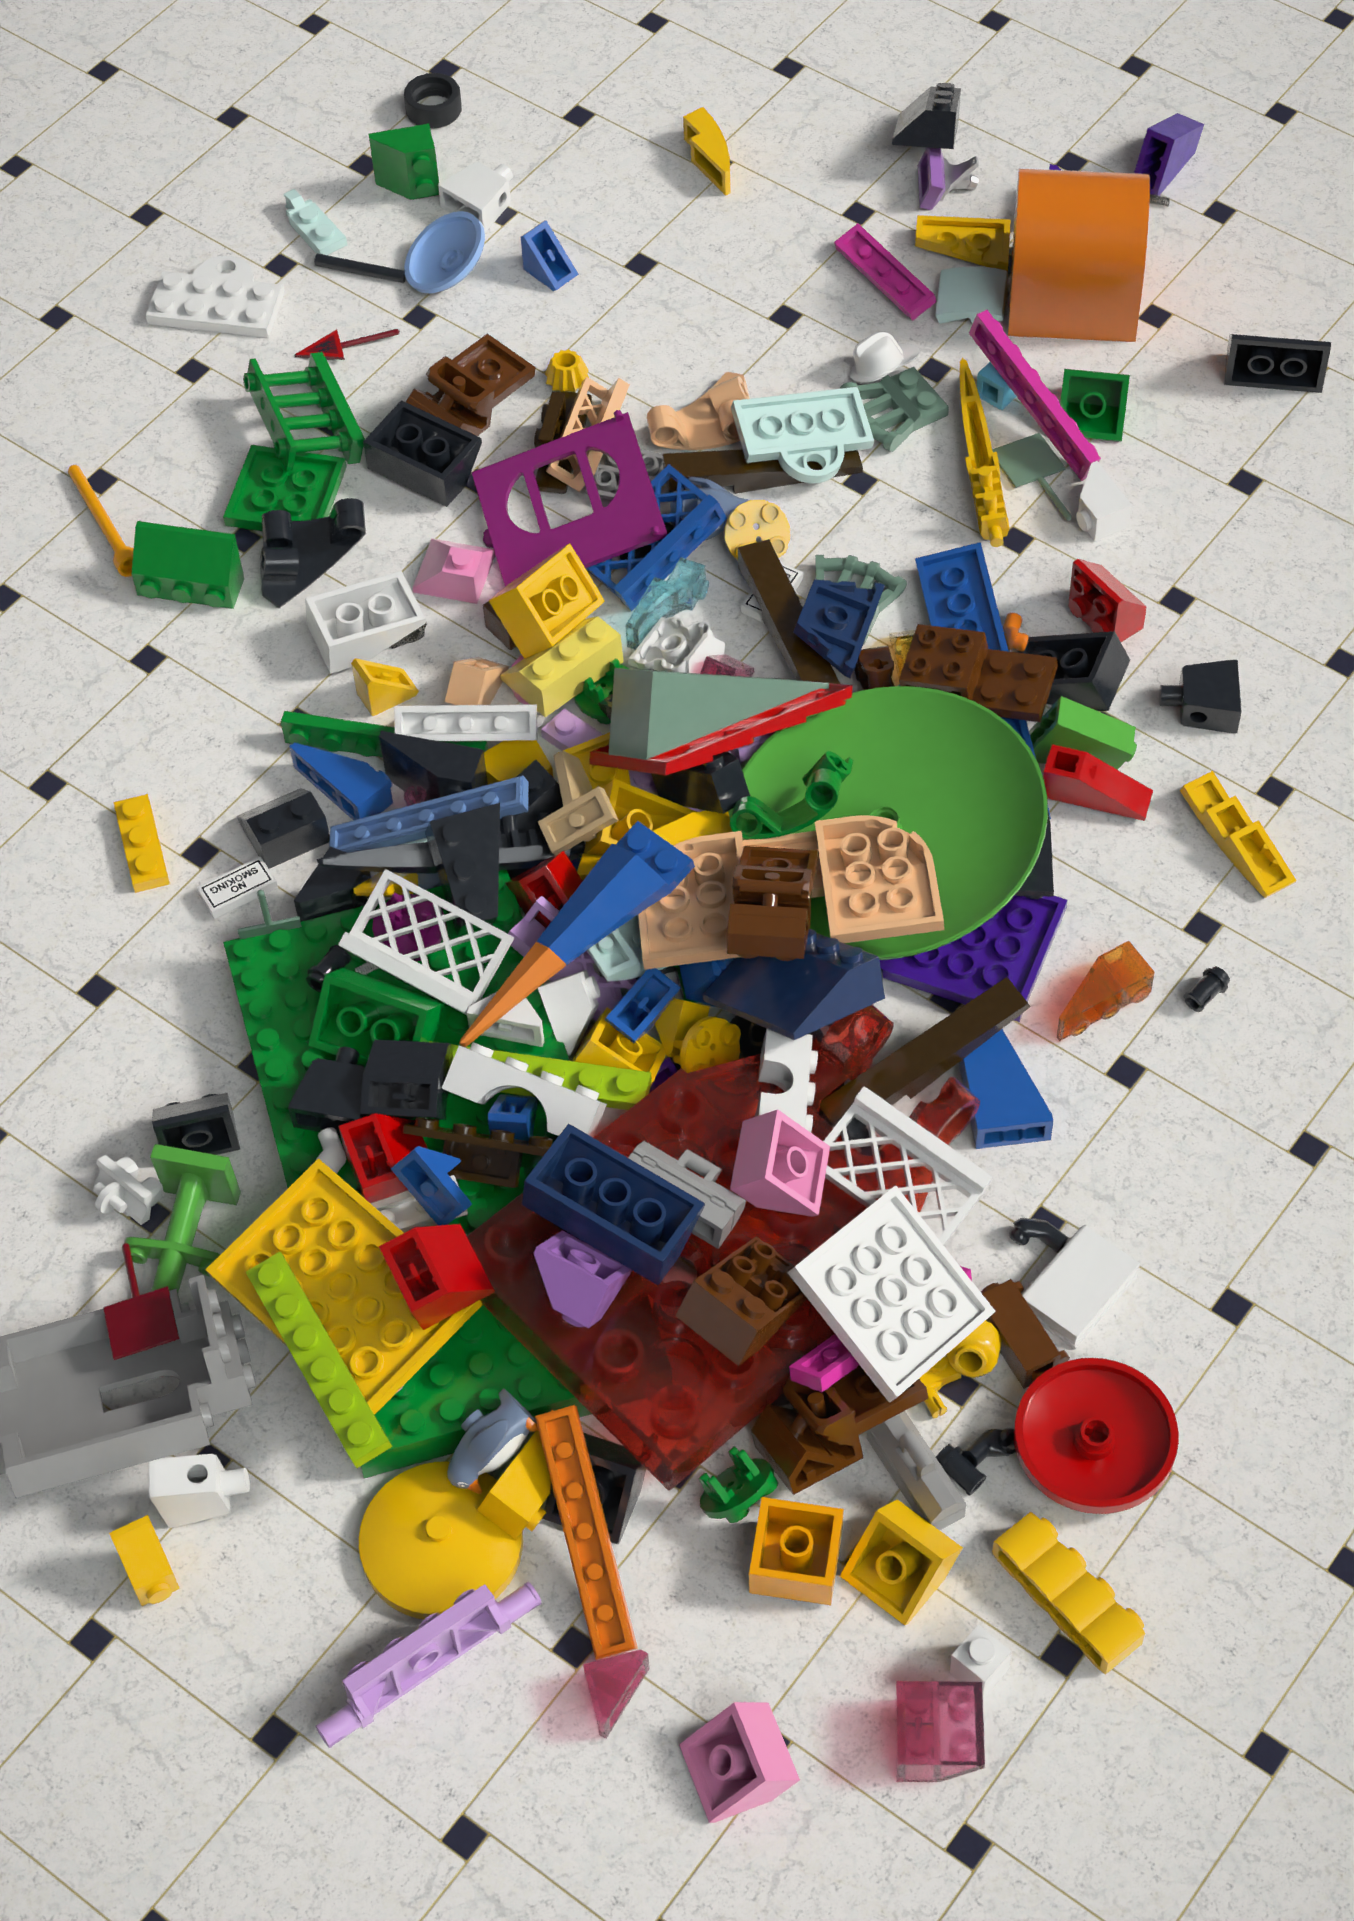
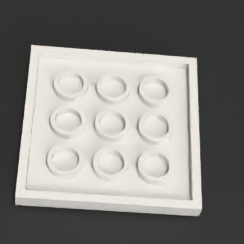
(891, 1293)

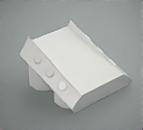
(676, 647)

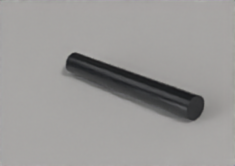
(360, 268)

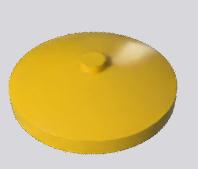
(430, 1544)

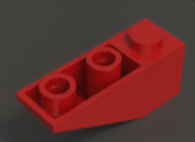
(1090, 783)

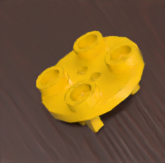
(771, 525)
(708, 1044)

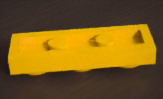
(141, 843)

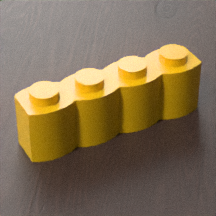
(1068, 1593)

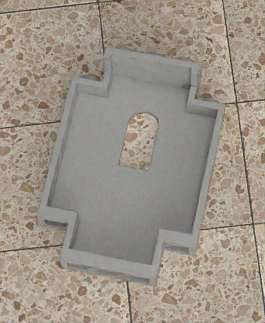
(55, 1379)

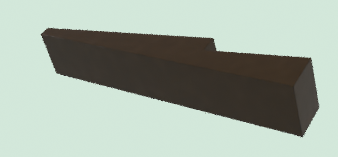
(731, 469)
(781, 611)
(933, 1051)

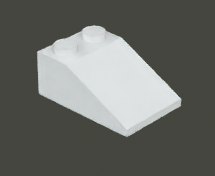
(362, 619)

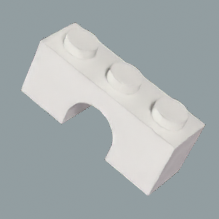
(788, 1066)

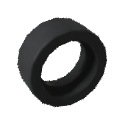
(432, 85)

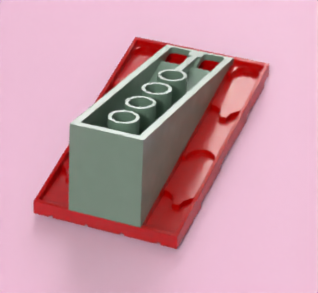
(683, 719)

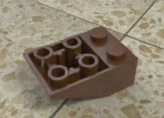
(742, 1300)

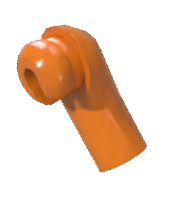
(1011, 631)

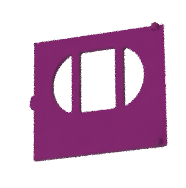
(610, 531)

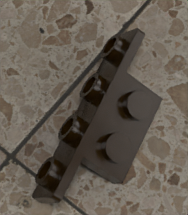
(553, 421)
(483, 1157)

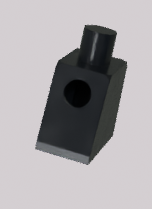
(1206, 696)
(329, 1093)

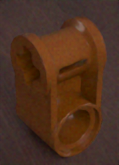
(875, 668)

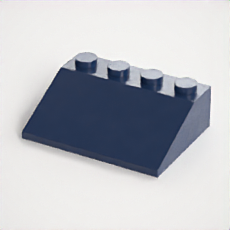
(800, 993)

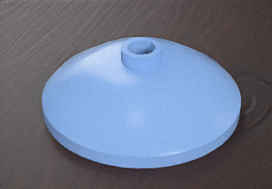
(444, 252)

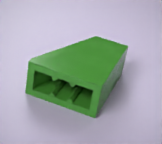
(1085, 730)

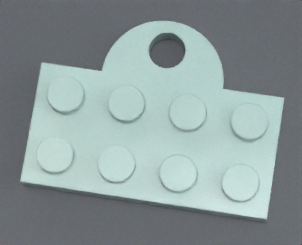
(803, 429)

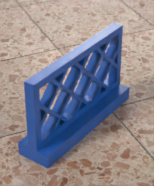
(689, 532)

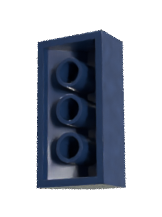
(612, 1203)

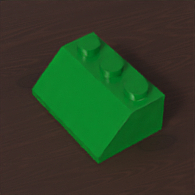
(186, 565)
(363, 1009)

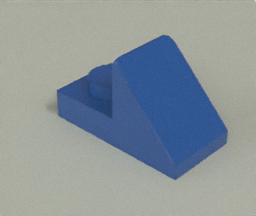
(427, 1180)

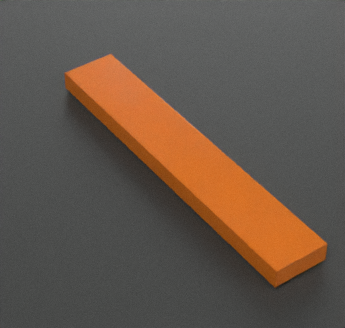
(586, 1533)

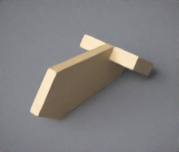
(583, 809)

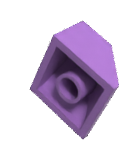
(579, 1278)

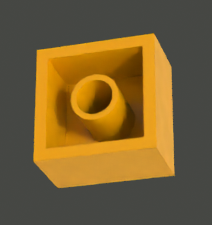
(796, 1551)

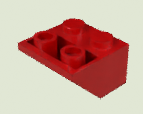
(1104, 601)
(552, 879)
(373, 1148)
(436, 1271)

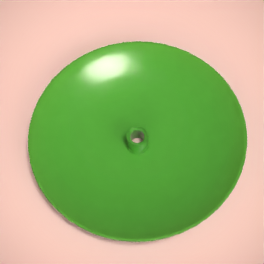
(937, 771)

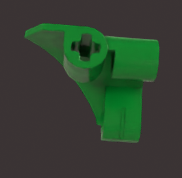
(821, 795)

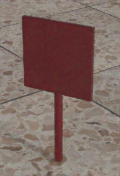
(141, 1320)

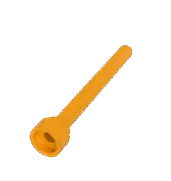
(123, 554)

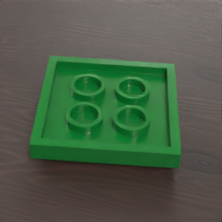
(267, 486)

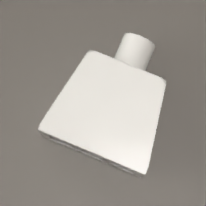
(477, 191)
(193, 1488)

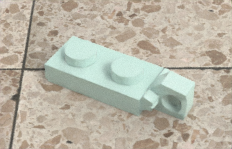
(313, 224)

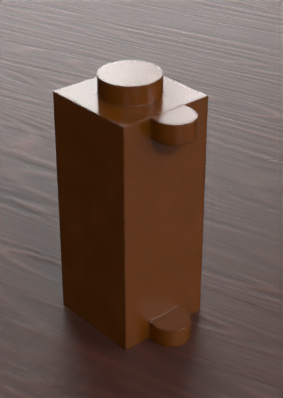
(1023, 1337)

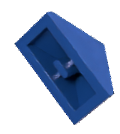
(546, 258)
(643, 1004)
(514, 1114)

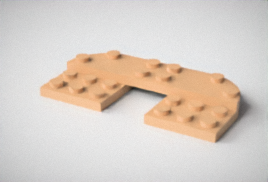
(867, 868)

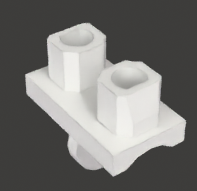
(121, 1191)

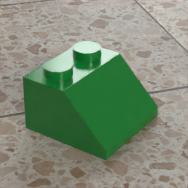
(405, 161)
(1096, 402)

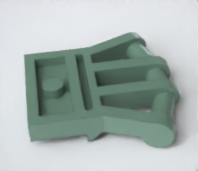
(911, 401)
(871, 572)

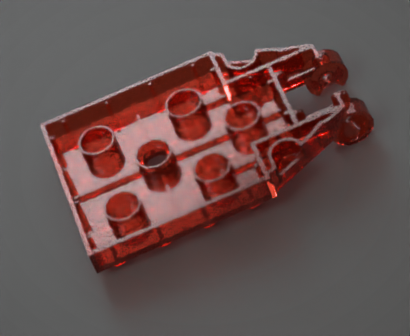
(642, 1367)

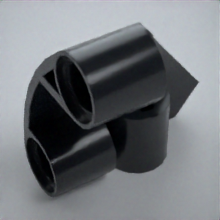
(302, 551)

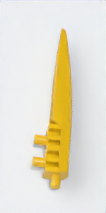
(982, 463)

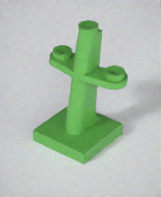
(194, 1180)

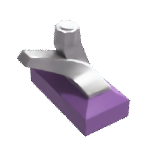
(939, 177)

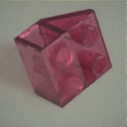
(938, 1730)

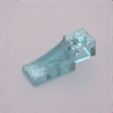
(667, 598)

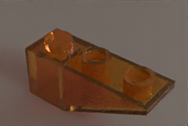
(1110, 984)

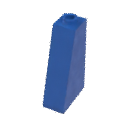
(1009, 1101)

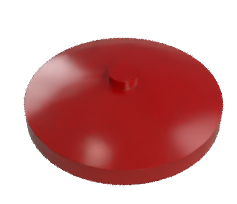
(1096, 1435)

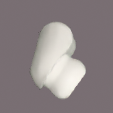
(333, 1152)

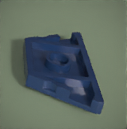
(838, 621)

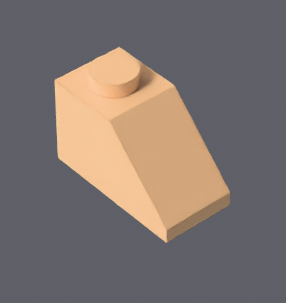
(474, 681)

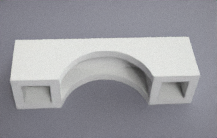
(481, 1077)

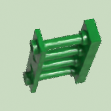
(325, 395)

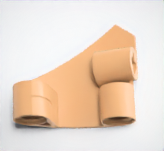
(703, 423)

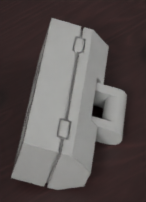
(721, 1205)
(917, 1471)

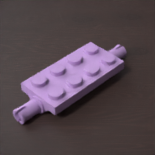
(422, 1654)

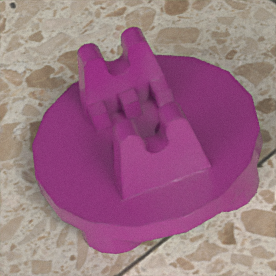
(401, 919)

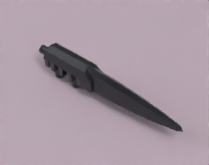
(515, 852)

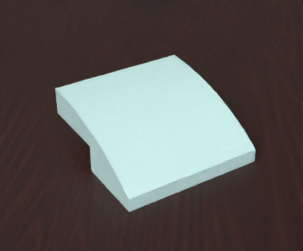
(971, 291)
(620, 953)

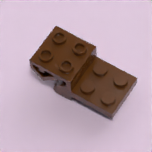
(473, 384)
(962, 664)
(771, 903)
(825, 1426)

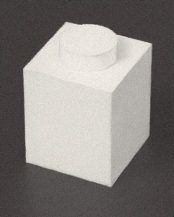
(980, 1660)

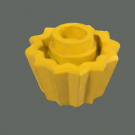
(566, 371)

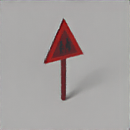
(332, 347)

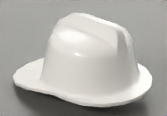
(880, 356)

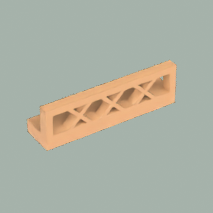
(611, 401)

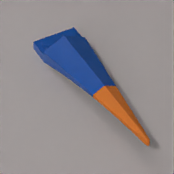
(618, 888)

